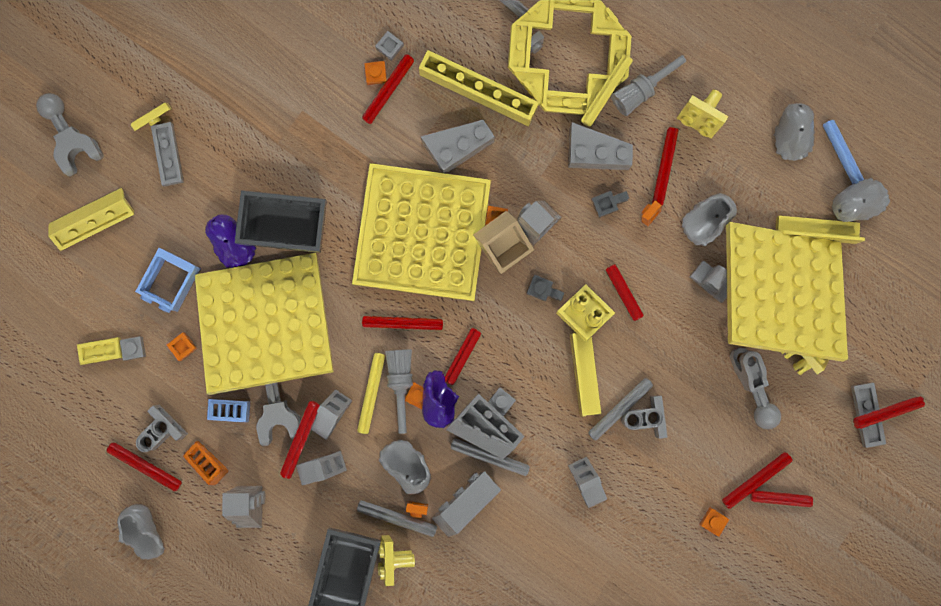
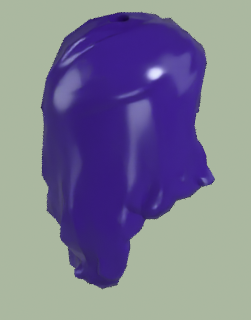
(222, 233)
(438, 400)

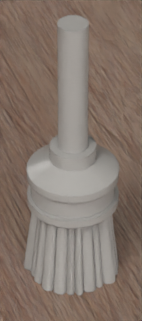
(641, 88)
(399, 380)

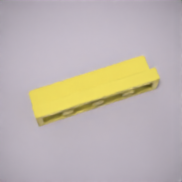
(89, 219)
(818, 228)
(585, 375)

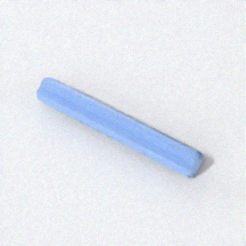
(843, 151)

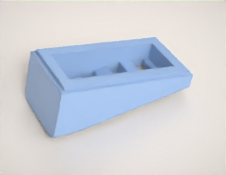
(245, 410)

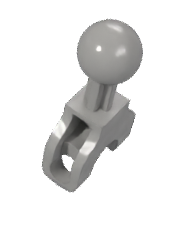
(68, 140)
(754, 379)
(276, 413)

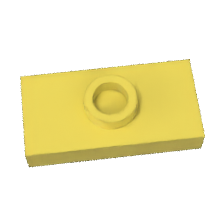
(151, 117)
(99, 351)

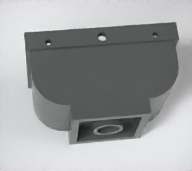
(280, 221)
(344, 569)

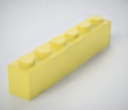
(478, 88)

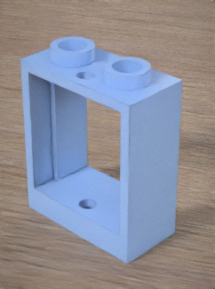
(152, 272)

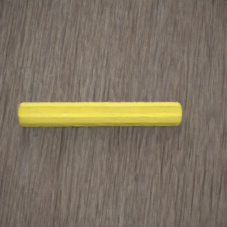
(606, 90)
(371, 393)

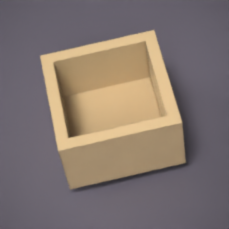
(503, 242)

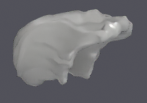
(795, 132)
(861, 201)
(701, 223)
(406, 466)
(140, 532)

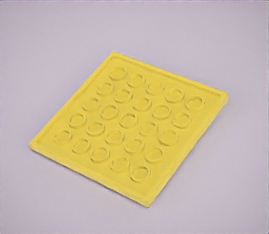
(421, 232)
(785, 292)
(263, 324)

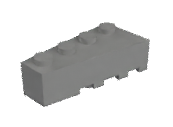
(537, 220)

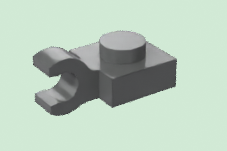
(607, 203)
(541, 289)

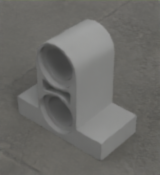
(711, 280)
(330, 413)
(642, 418)
(155, 434)
(321, 468)
(588, 482)

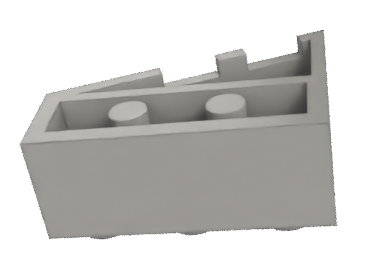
(458, 144)
(597, 151)
(486, 428)
(466, 504)
(244, 506)

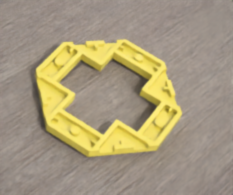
(536, 80)

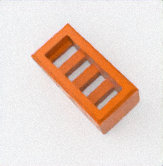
(220, 469)

